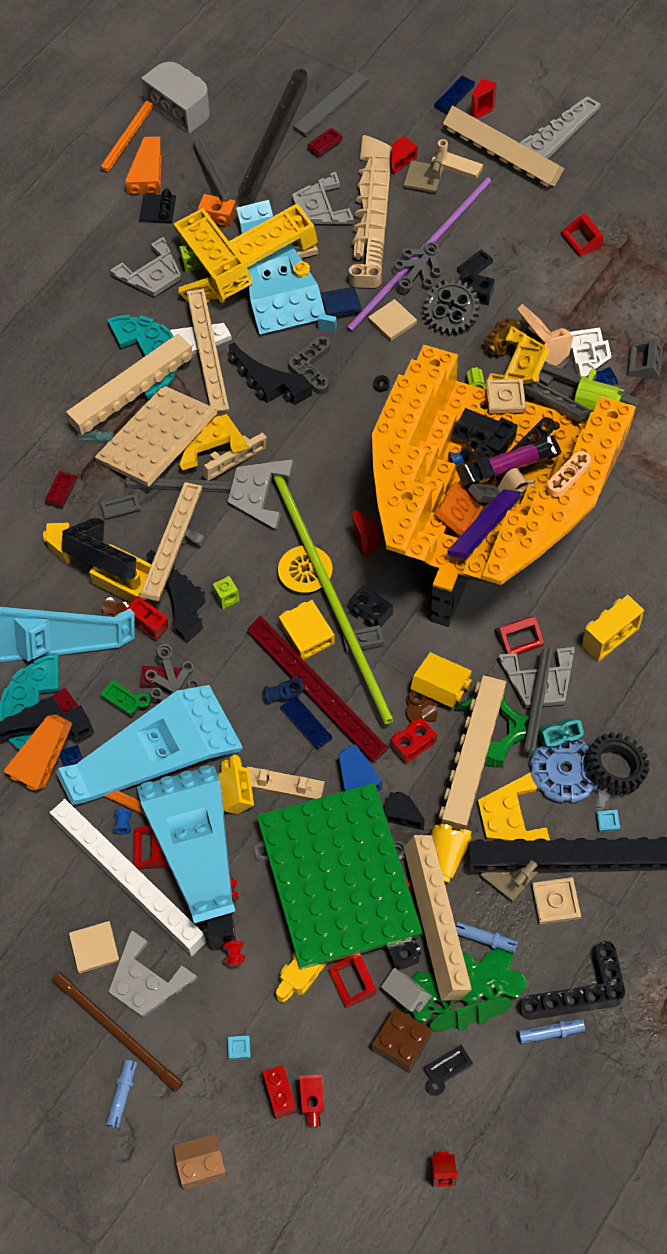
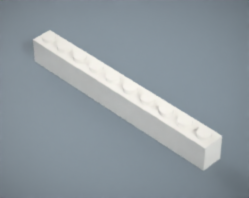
(128, 877)

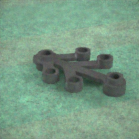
(419, 264)
(172, 683)

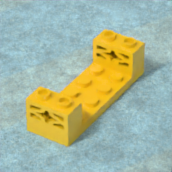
(275, 234)
(214, 253)

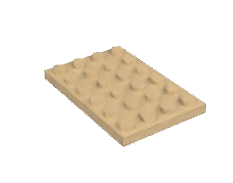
(156, 435)

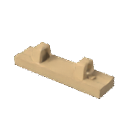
(220, 464)
(286, 784)

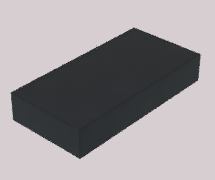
(476, 263)

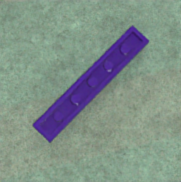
(484, 524)

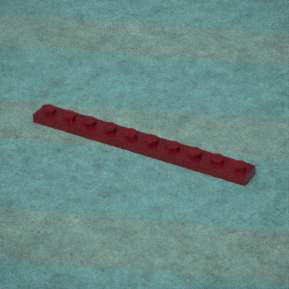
(318, 689)

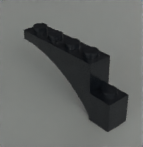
(269, 381)
(186, 600)
(31, 717)

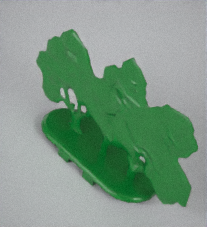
(483, 977)

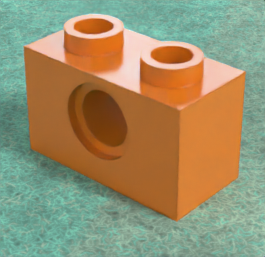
(219, 211)

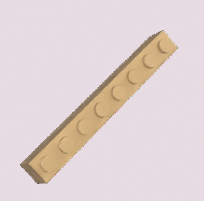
(504, 146)
(129, 384)
(473, 754)
(437, 918)

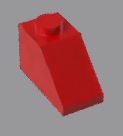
(403, 153)
(444, 1169)

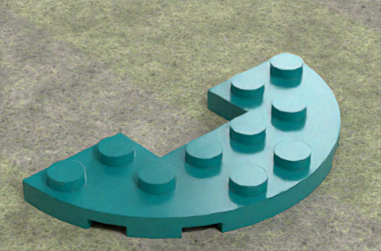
(148, 336)
(26, 688)

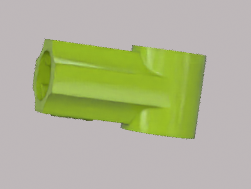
(475, 378)

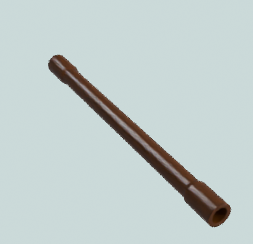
(165, 1074)

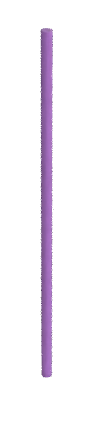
(433, 238)

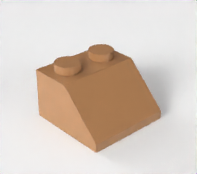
(200, 1161)

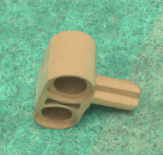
(515, 481)

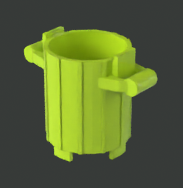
(590, 391)

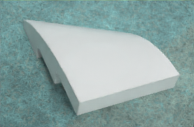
(588, 350)

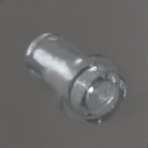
(602, 799)

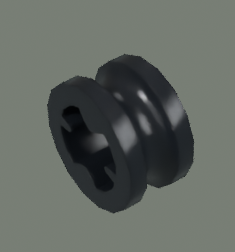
(378, 380)

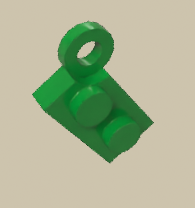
(124, 699)

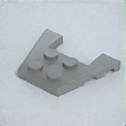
(316, 205)
(155, 275)
(252, 486)
(525, 681)
(140, 987)

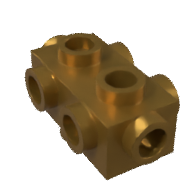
(495, 341)

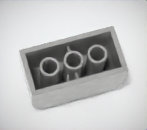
(177, 95)

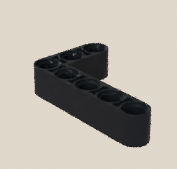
(482, 451)
(85, 544)
(581, 993)

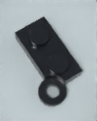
(447, 1068)

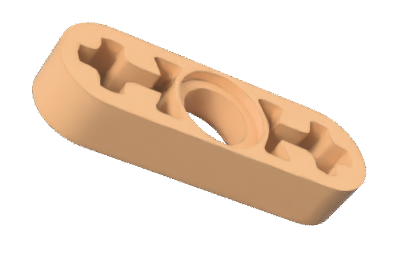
(570, 465)

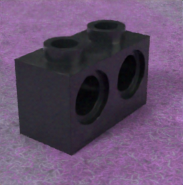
(481, 285)
(501, 436)
(373, 604)
(401, 962)

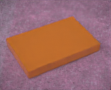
(458, 509)

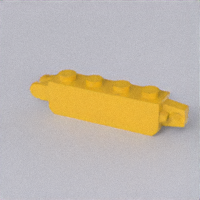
(296, 980)

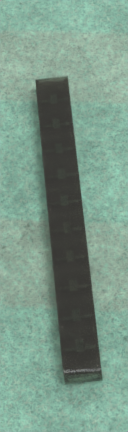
(273, 138)

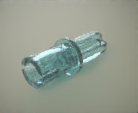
(96, 436)

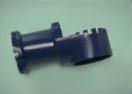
(283, 690)

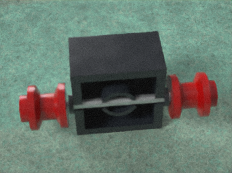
(221, 934)

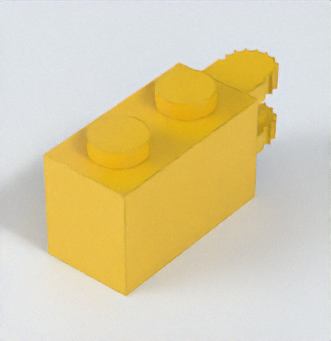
(235, 786)

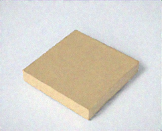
(392, 320)
(505, 396)
(556, 900)
(94, 947)

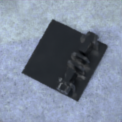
(158, 207)
(473, 425)

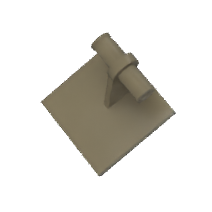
(424, 175)
(513, 882)

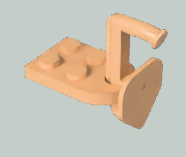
(557, 341)

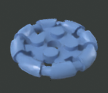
(559, 778)

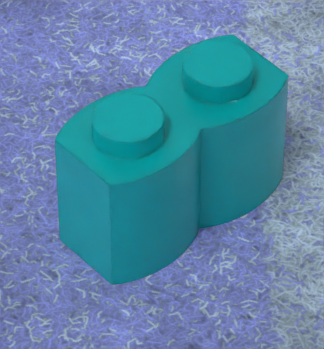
(566, 729)

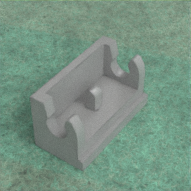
(406, 990)

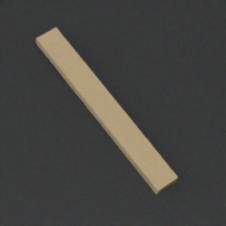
(207, 350)
(171, 541)

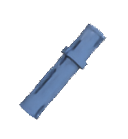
(486, 937)
(554, 1030)
(124, 1084)

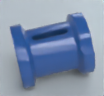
(457, 458)
(122, 822)

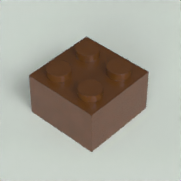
(401, 1040)

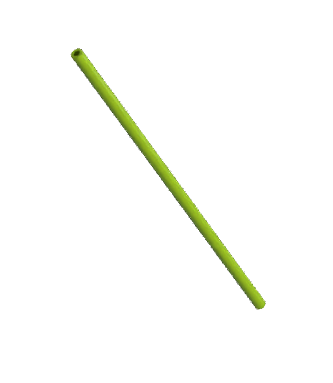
(334, 601)

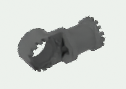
(194, 536)

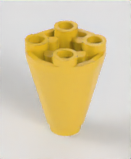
(450, 848)

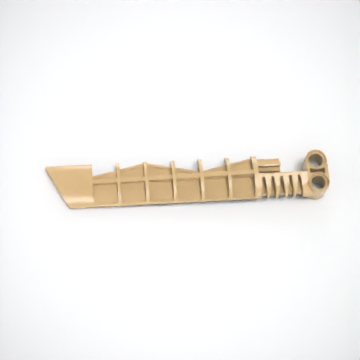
(374, 197)

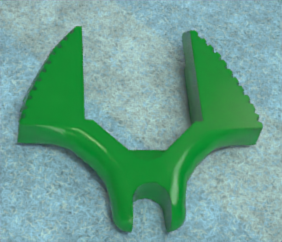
(517, 731)

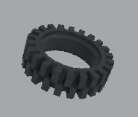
(601, 775)

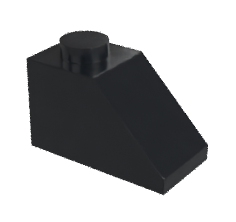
(403, 811)

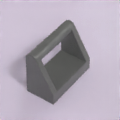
(654, 359)

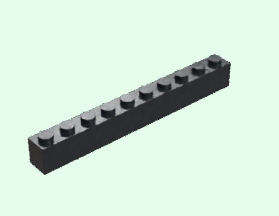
(568, 855)

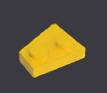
(205, 284)

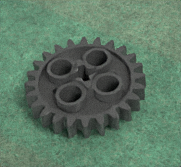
(446, 320)

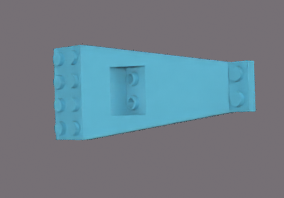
(282, 297)
(43, 633)
(184, 729)
(191, 832)

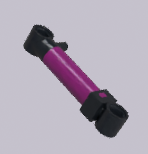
(486, 468)

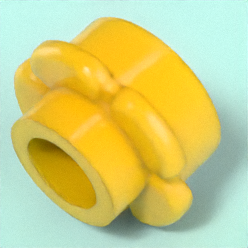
(301, 269)

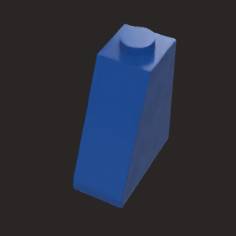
(356, 769)

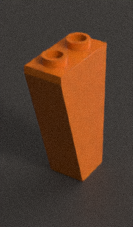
(146, 168)
(40, 753)

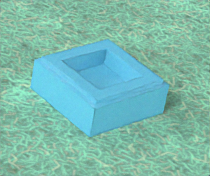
(327, 323)
(608, 821)
(239, 1047)

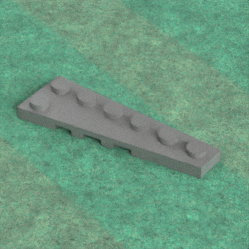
(558, 131)

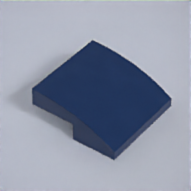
(341, 301)

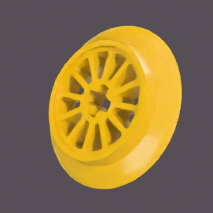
(292, 557)

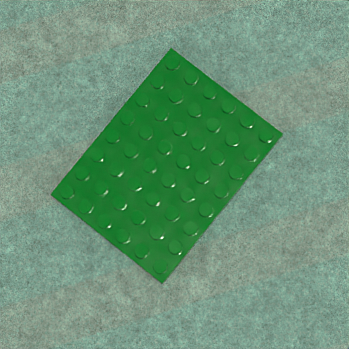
(338, 876)

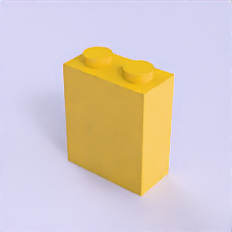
(306, 629)
(441, 680)

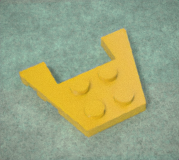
(526, 360)
(215, 433)
(502, 812)

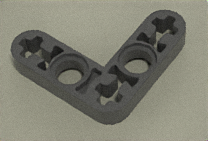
(306, 363)

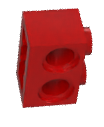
(148, 618)
(416, 743)
(279, 1092)

